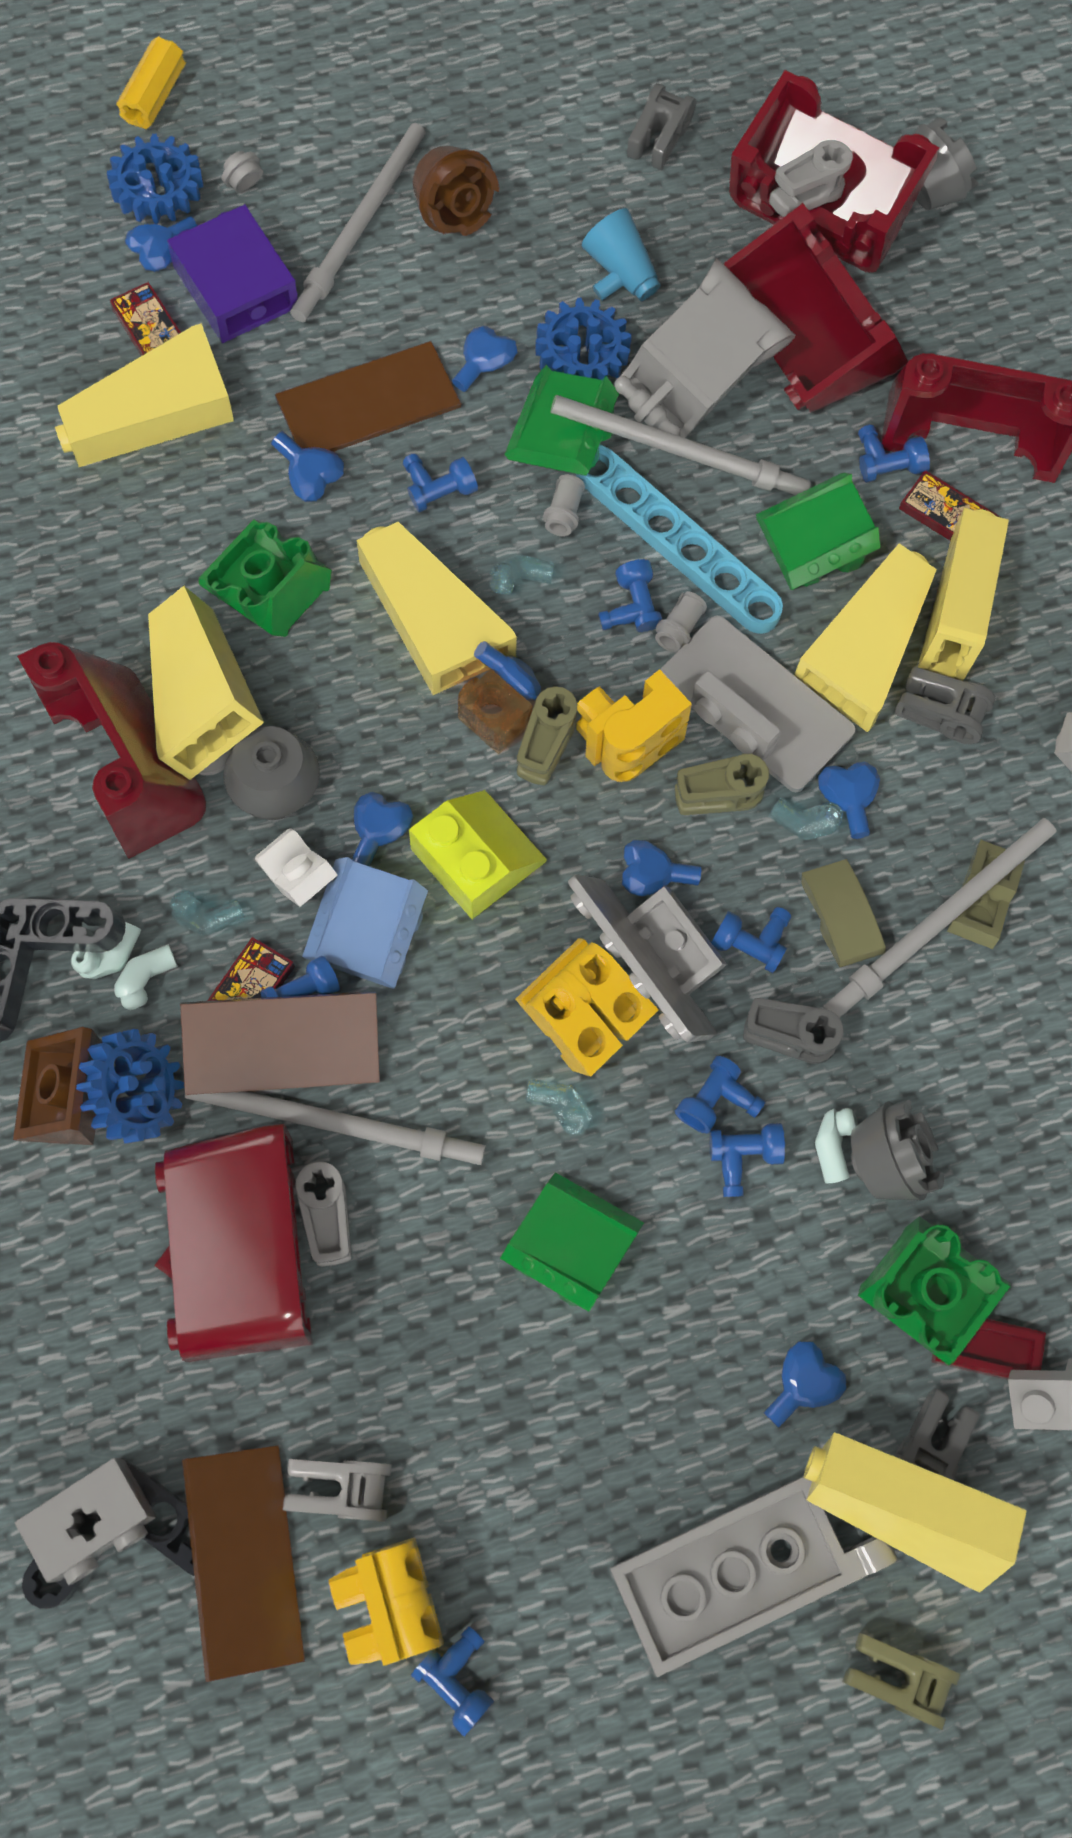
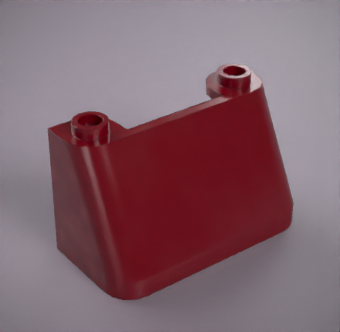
(877, 185)
(838, 334)
(984, 399)
(137, 791)
(234, 1245)

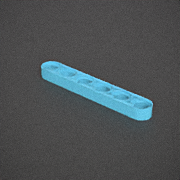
(683, 533)

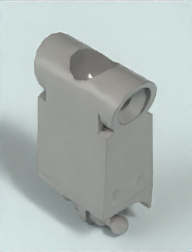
(701, 354)

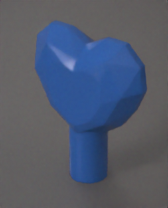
(152, 244)
(483, 353)
(309, 467)
(510, 669)
(852, 791)
(378, 824)
(652, 869)
(806, 1382)

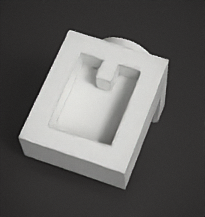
(295, 867)

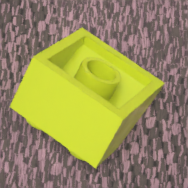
(474, 850)

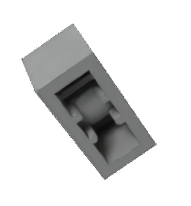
(53, 1526)

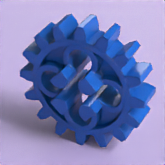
(134, 184)
(601, 327)
(129, 1115)

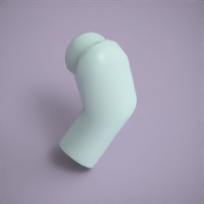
(100, 964)
(137, 973)
(829, 1142)

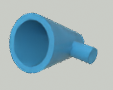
(621, 252)

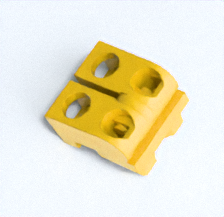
(629, 735)
(586, 1006)
(397, 1603)

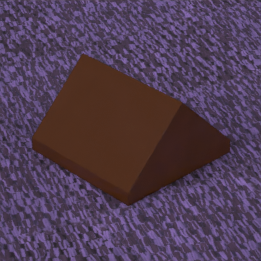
(48, 1090)

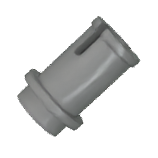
(561, 515)
(680, 622)

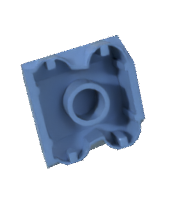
(366, 922)

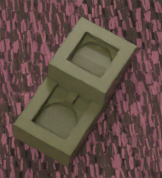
(844, 913)
(986, 917)

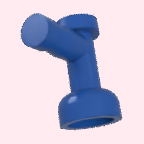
(876, 461)
(427, 490)
(634, 577)
(763, 948)
(318, 978)
(699, 1111)
(732, 1147)
(440, 1675)

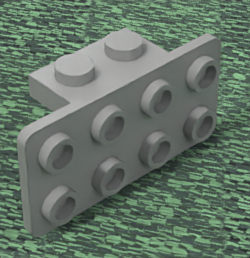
(758, 703)
(661, 948)

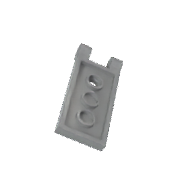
(726, 1583)

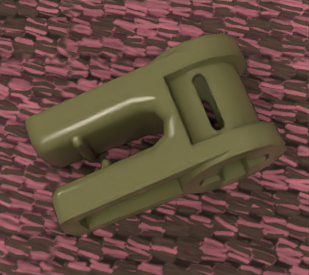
(546, 737)
(716, 785)
(924, 1685)

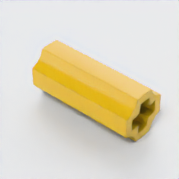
(151, 83)

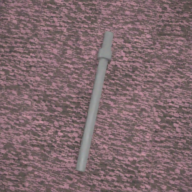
(320, 278)
(763, 474)
(868, 980)
(431, 1143)

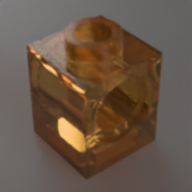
(494, 729)

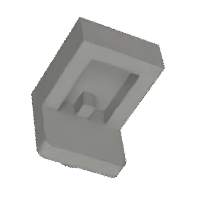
(1041, 1398)

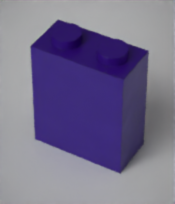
(233, 273)

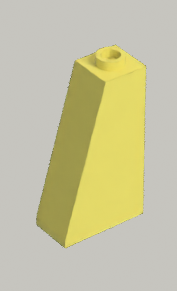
(147, 401)
(965, 595)
(431, 607)
(865, 642)
(196, 685)
(916, 1511)

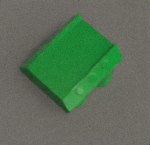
(554, 440)
(820, 531)
(267, 577)
(571, 1242)
(934, 1289)

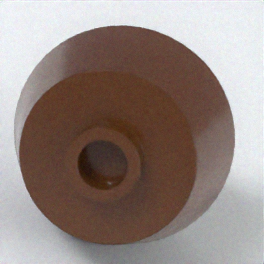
(454, 189)

